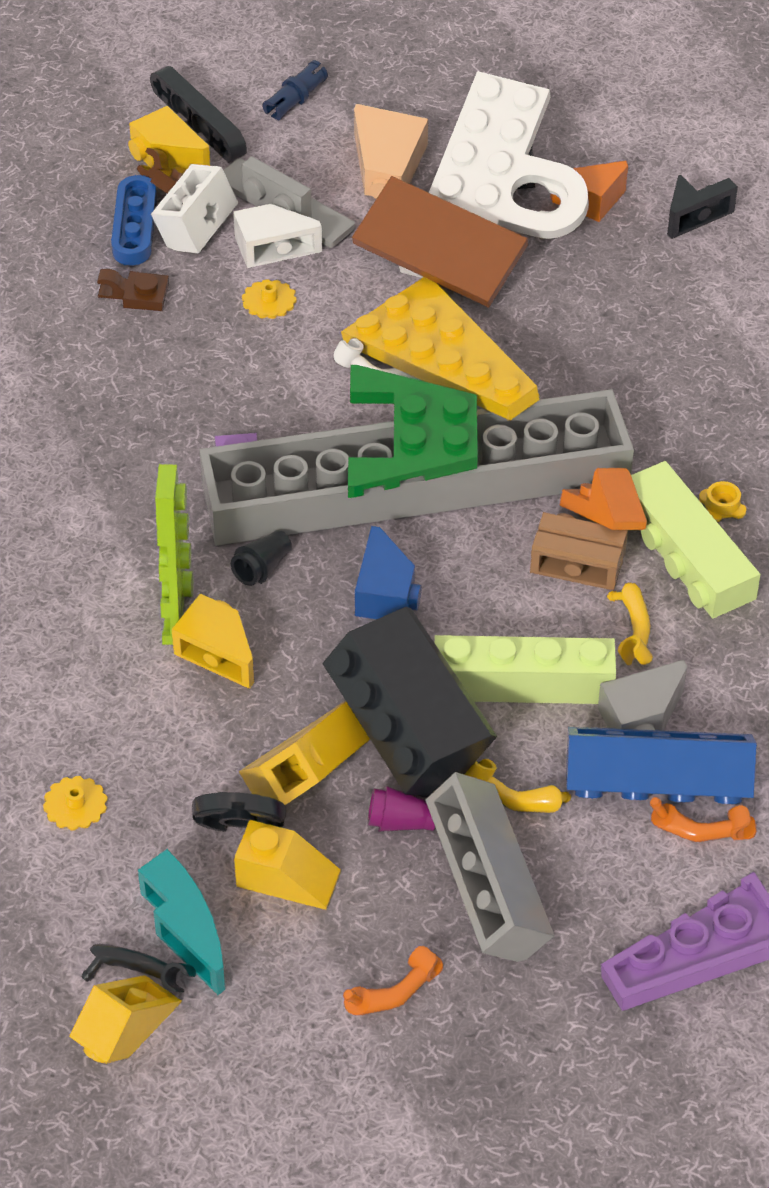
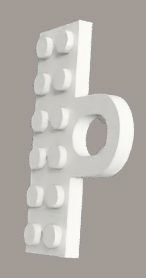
(492, 159)

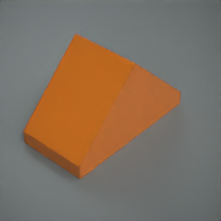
(604, 187)

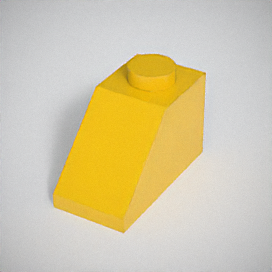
(172, 135)
(214, 639)
(284, 866)
(121, 1017)

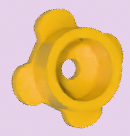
(726, 493)

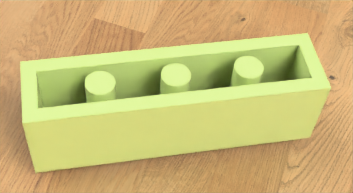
(693, 543)
(530, 667)

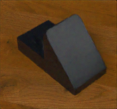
(697, 208)

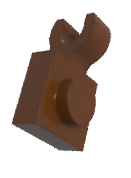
(160, 173)
(139, 291)

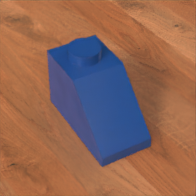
(385, 579)

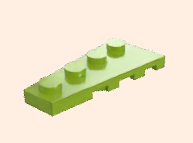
(173, 552)

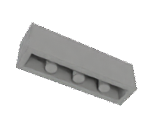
(489, 868)

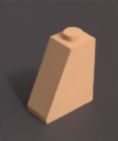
(387, 146)

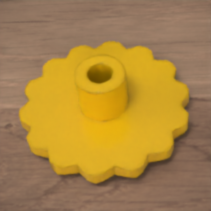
(269, 299)
(75, 803)

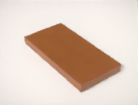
(440, 241)

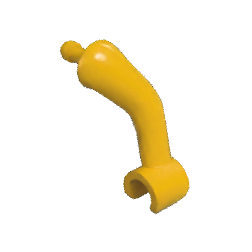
(635, 645)
(543, 799)

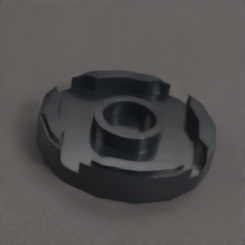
(235, 809)

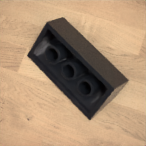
(409, 701)

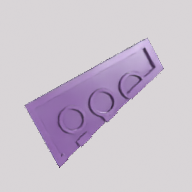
(696, 948)

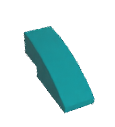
(183, 917)

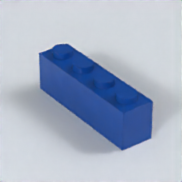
(660, 763)

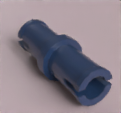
(295, 90)

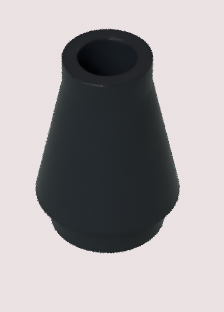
(259, 558)

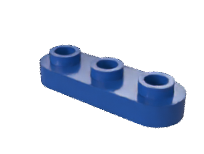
(134, 205)

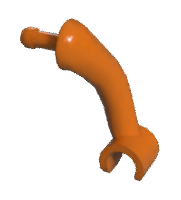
(670, 819)
(424, 967)

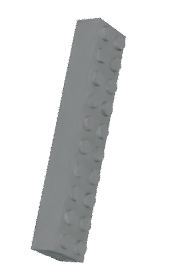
(303, 478)

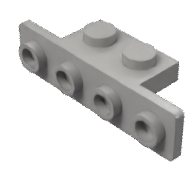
(265, 185)

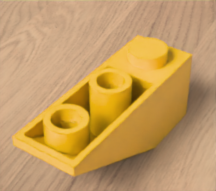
(306, 756)

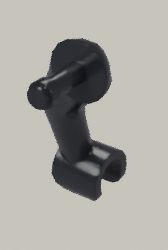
(139, 962)

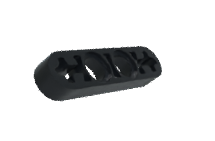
(199, 112)

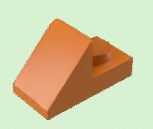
(608, 500)

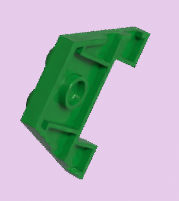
(431, 430)

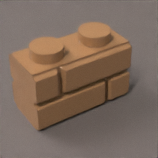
(578, 551)

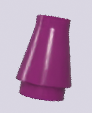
(398, 811)

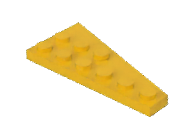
(440, 344)

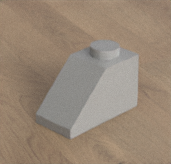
(643, 698)

